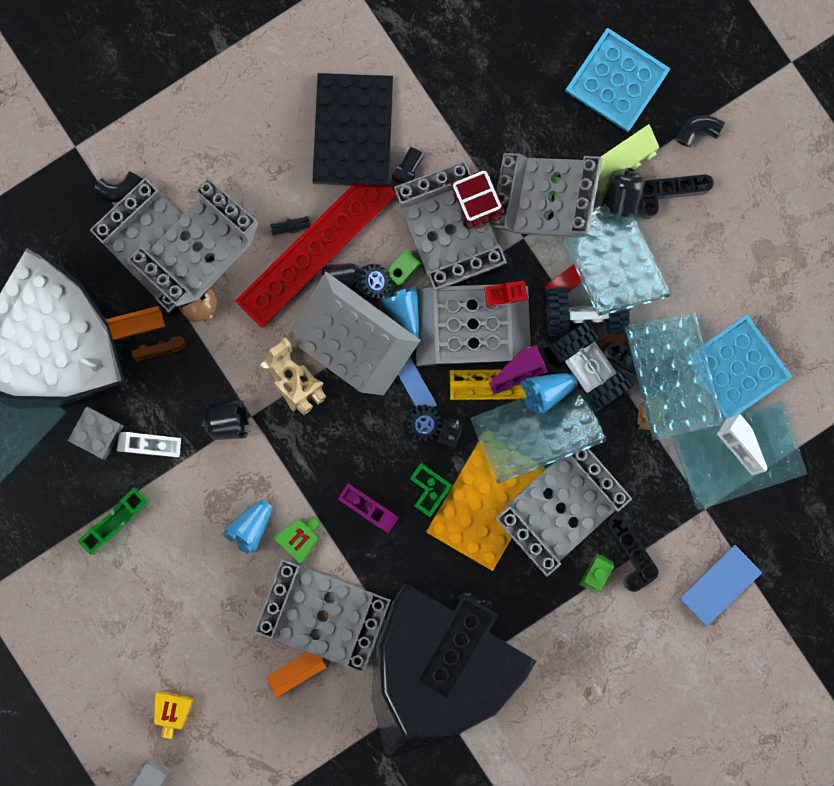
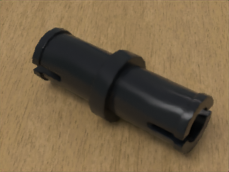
(290, 225)

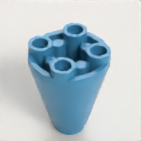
(403, 309)
(547, 390)
(249, 526)

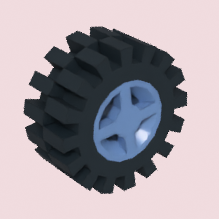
(378, 280)
(428, 427)

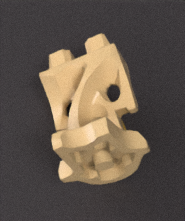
(293, 389)

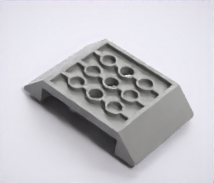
(527, 191)
(431, 208)
(212, 221)
(136, 222)
(445, 334)
(588, 495)
(293, 611)

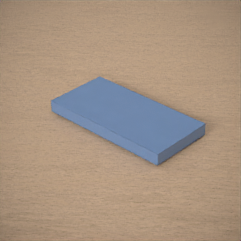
(720, 585)

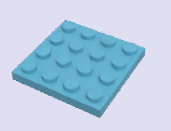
(617, 80)
(743, 367)

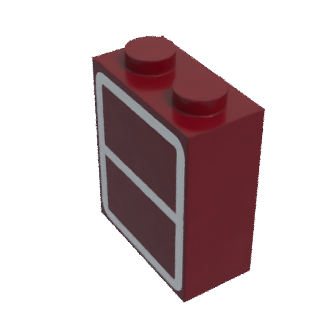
(478, 199)

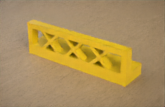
(479, 390)

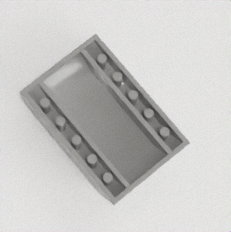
(353, 337)

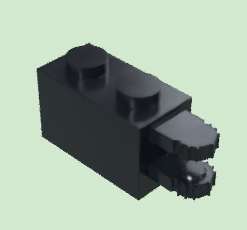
(450, 433)

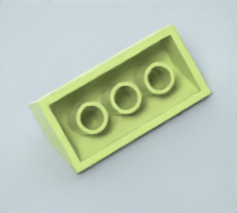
(628, 154)

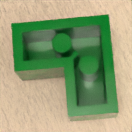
(434, 487)

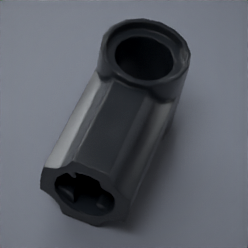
(406, 170)

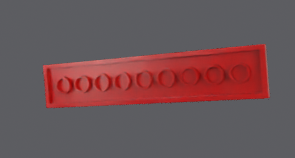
(312, 251)

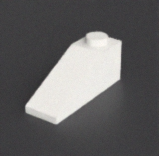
(742, 442)
(148, 444)

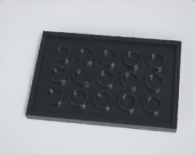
(353, 130)

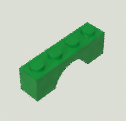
(119, 517)

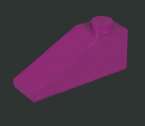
(523, 365)
(368, 508)

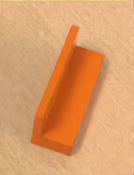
(136, 323)
(295, 673)

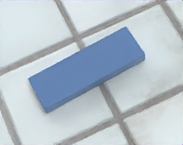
(415, 385)

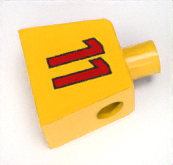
(171, 711)

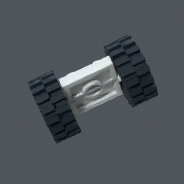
(559, 313)
(591, 366)

